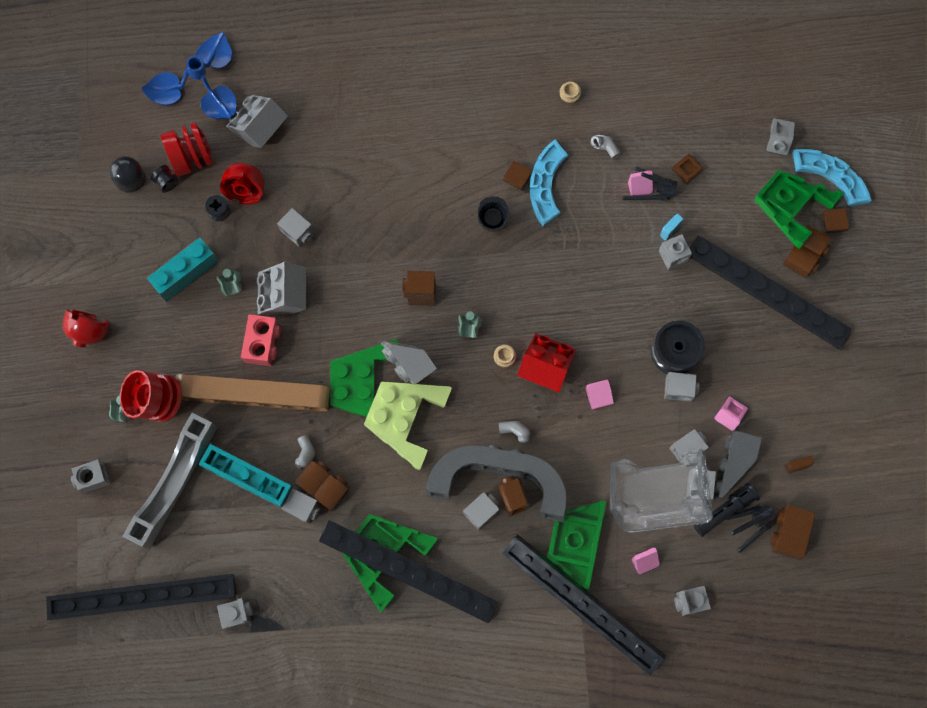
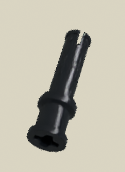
(735, 504)

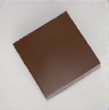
(687, 169)
(517, 175)
(835, 220)
(799, 464)

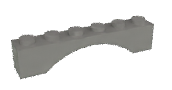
(154, 512)

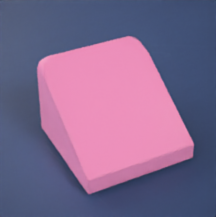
(640, 185)
(599, 394)
(731, 413)
(646, 560)

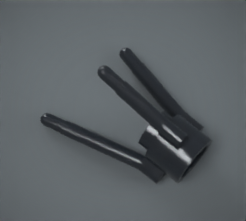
(665, 187)
(761, 517)

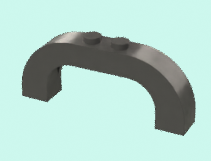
(502, 462)

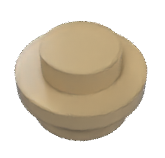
(570, 92)
(504, 356)

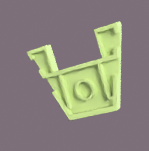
(395, 411)

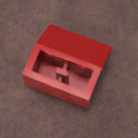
(546, 362)

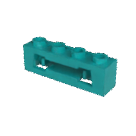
(245, 476)

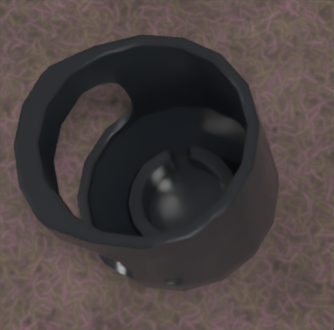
(127, 174)
(492, 212)

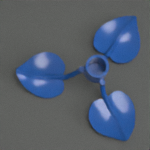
(218, 103)

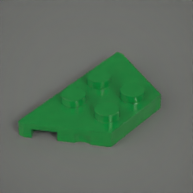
(576, 542)

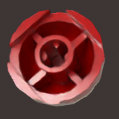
(242, 183)
(84, 327)

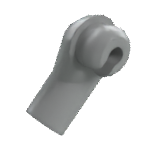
(605, 143)
(517, 428)
(307, 453)

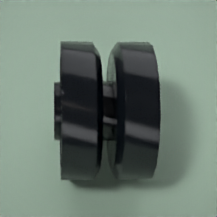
(680, 335)

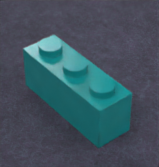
(182, 269)

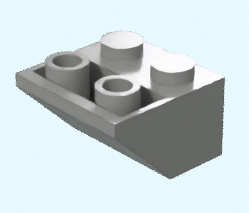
(257, 120)
(282, 289)
(411, 361)

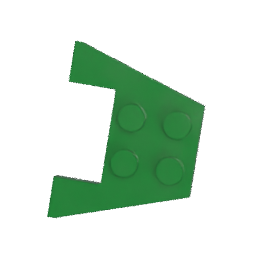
(784, 199)
(354, 380)
(392, 537)

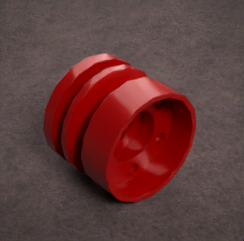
(186, 149)
(150, 396)

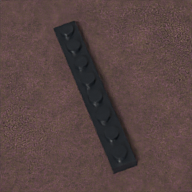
(769, 292)
(408, 571)
(140, 597)
(584, 605)

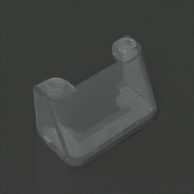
(661, 494)

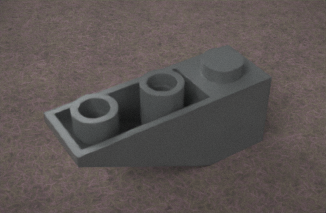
(740, 456)

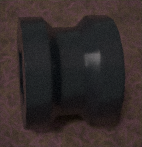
(164, 178)
(222, 210)

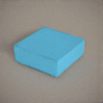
(671, 227)

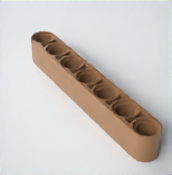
(254, 392)

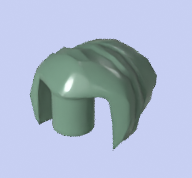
(230, 282)
(469, 325)
(116, 412)

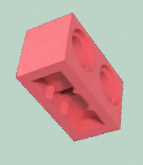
(254, 340)

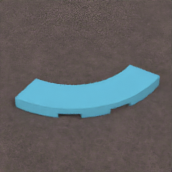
(834, 170)
(541, 182)

